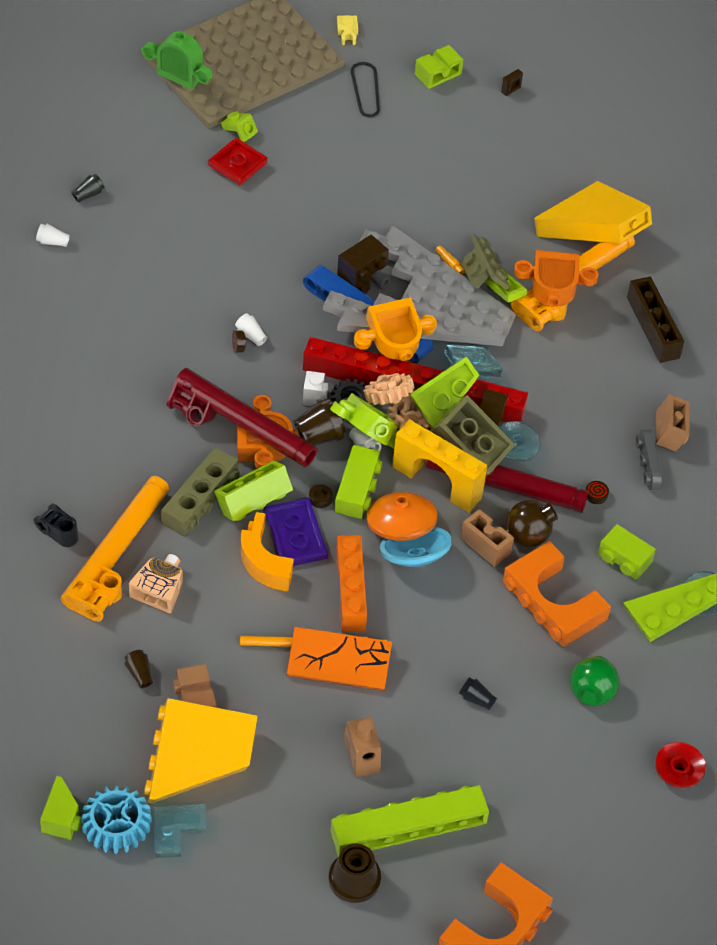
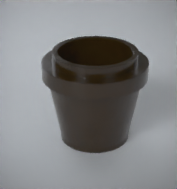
(320, 424)
(352, 882)

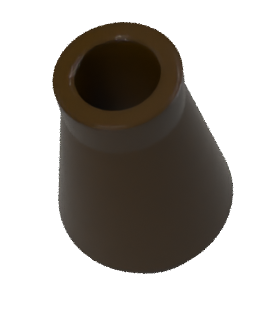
(139, 667)

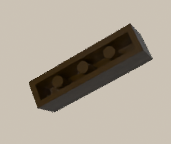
(655, 319)

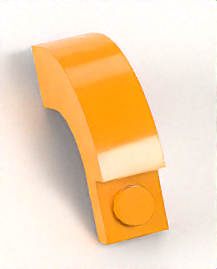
(260, 564)

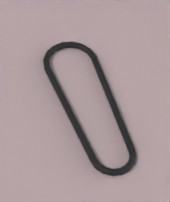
(356, 90)

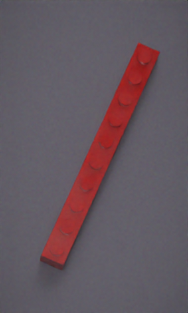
(353, 363)

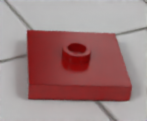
(238, 161)

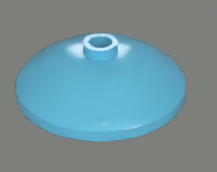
(417, 551)

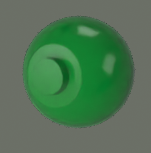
(594, 681)

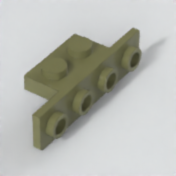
(482, 263)

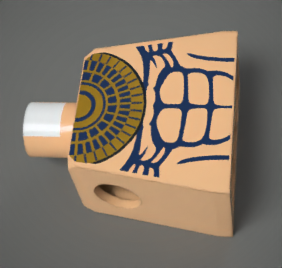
(158, 583)

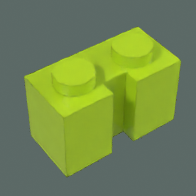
(438, 68)
(627, 551)

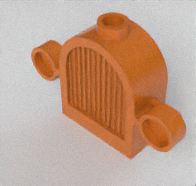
(555, 276)
(251, 448)

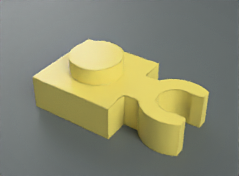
(347, 28)

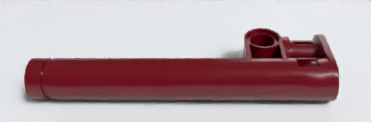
(195, 394)
(532, 487)

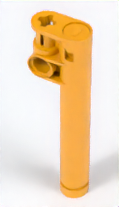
(537, 314)
(89, 590)

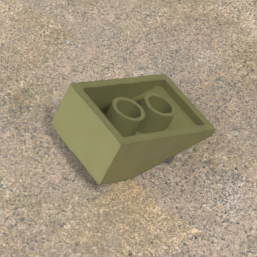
(474, 433)

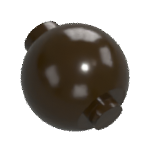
(530, 522)

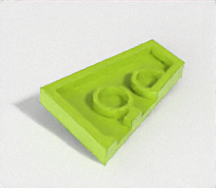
(444, 390)

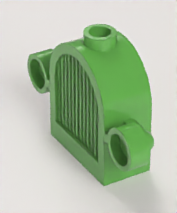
(179, 59)

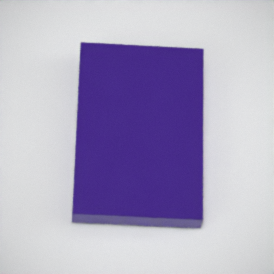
(296, 531)

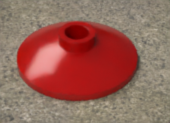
(683, 756)

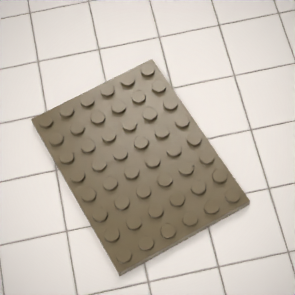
(253, 58)

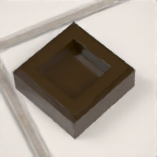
(512, 82)

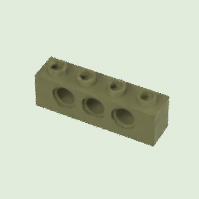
(198, 492)

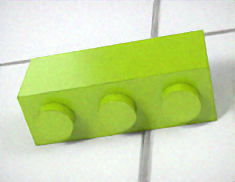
(358, 482)
(253, 490)

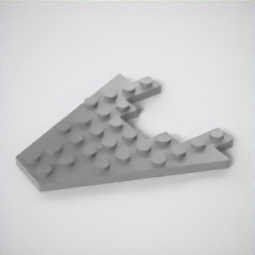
(436, 290)

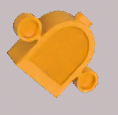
(395, 329)

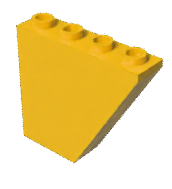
(595, 215)
(197, 747)

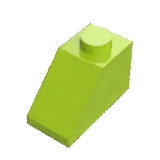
(60, 812)

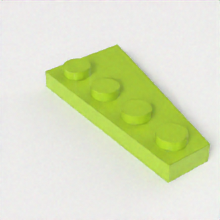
(673, 606)

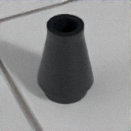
(477, 693)

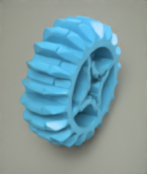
(116, 832)

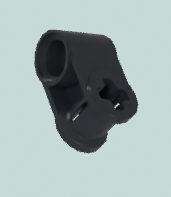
(58, 526)

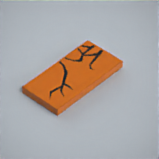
(339, 658)

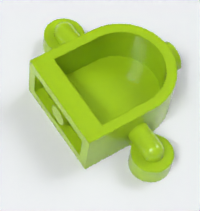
(367, 419)

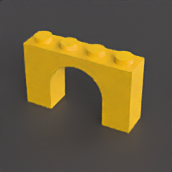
(466, 472)

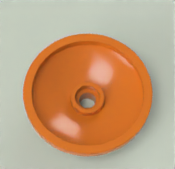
(402, 516)

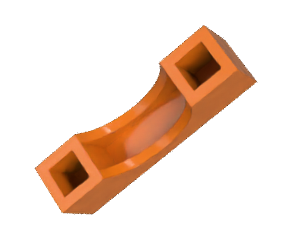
(352, 583)

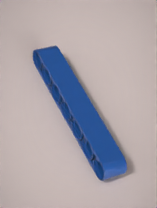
(323, 281)

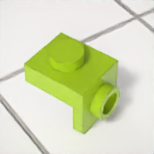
(241, 123)

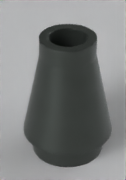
(89, 187)

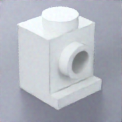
(314, 388)

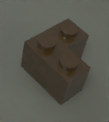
(361, 262)

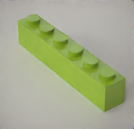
(411, 819)

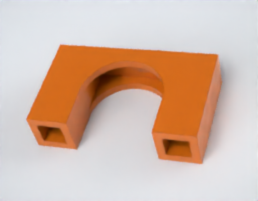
(562, 621)
(519, 897)

